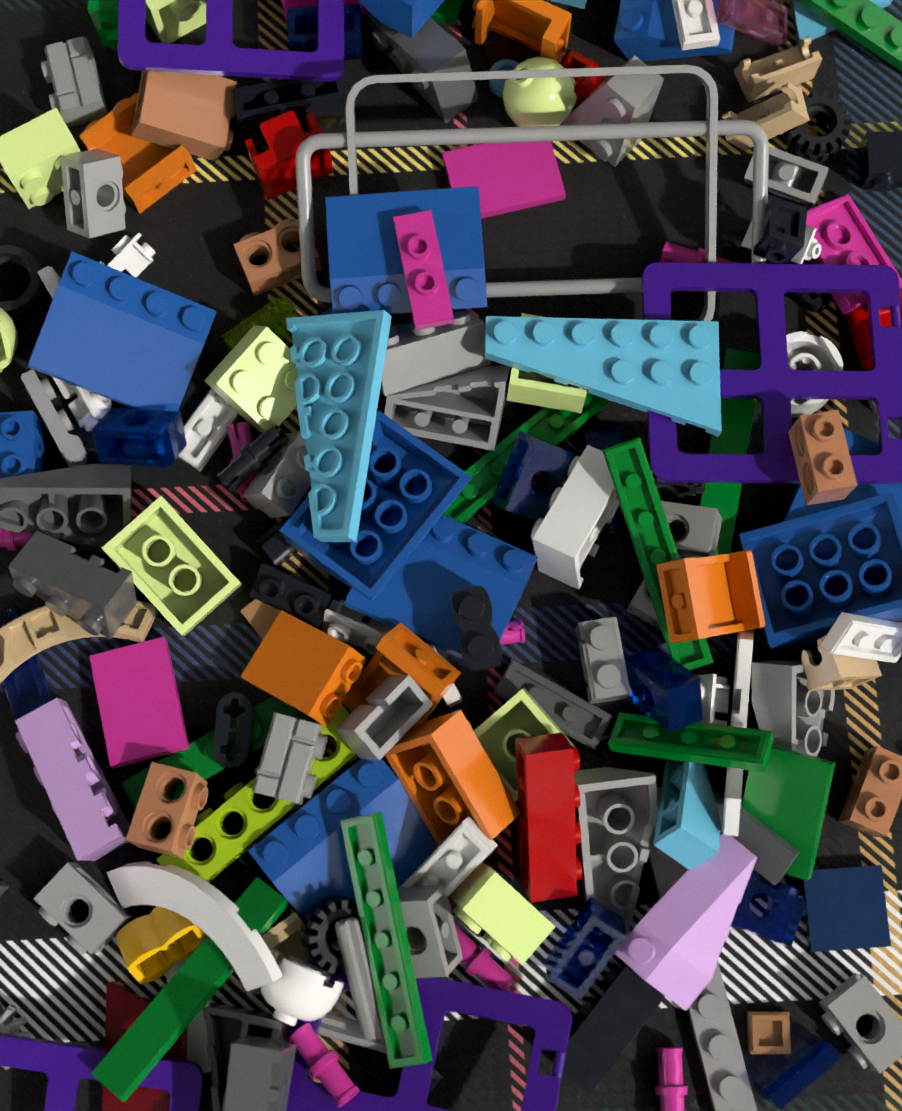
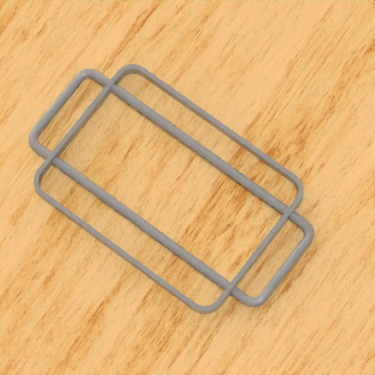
(710, 128)

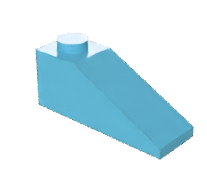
(687, 815)

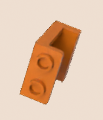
(526, 22)
(147, 166)
(710, 596)
(404, 654)
(304, 668)

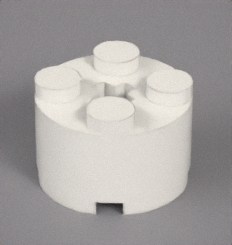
(811, 353)

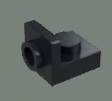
(782, 231)

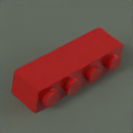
(548, 816)

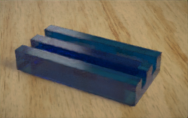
(801, 1074)

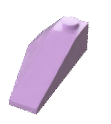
(685, 931)

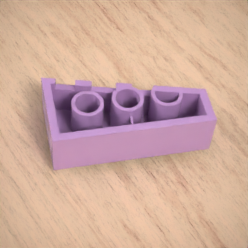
(73, 780)

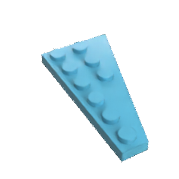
(637, 363)
(337, 404)

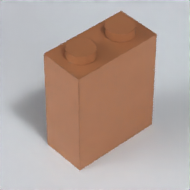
(185, 112)

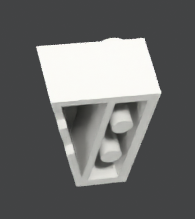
(575, 518)

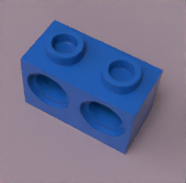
(21, 443)

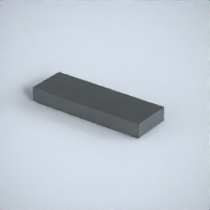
(569, 712)
(773, 851)

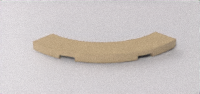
(44, 628)

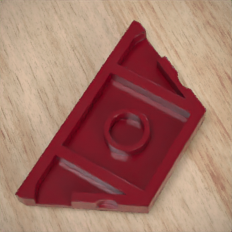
(121, 1012)

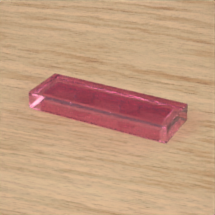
(756, 18)

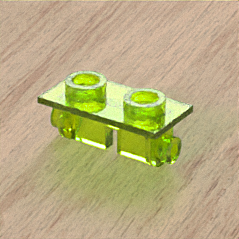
(271, 315)

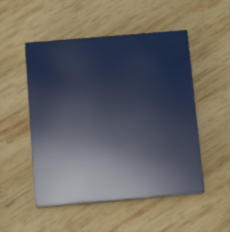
(846, 909)

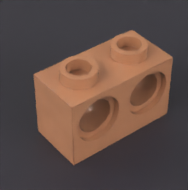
(281, 264)
(822, 457)
(874, 793)
(157, 809)

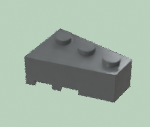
(74, 585)

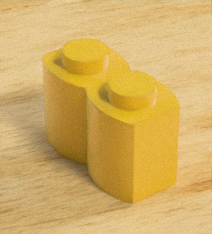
(157, 942)

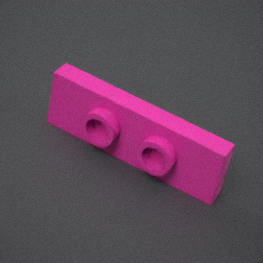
(423, 270)

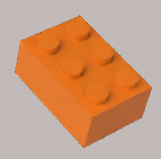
(451, 777)

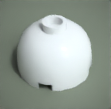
(301, 991)

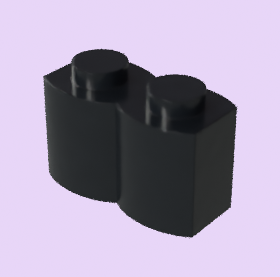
(474, 617)

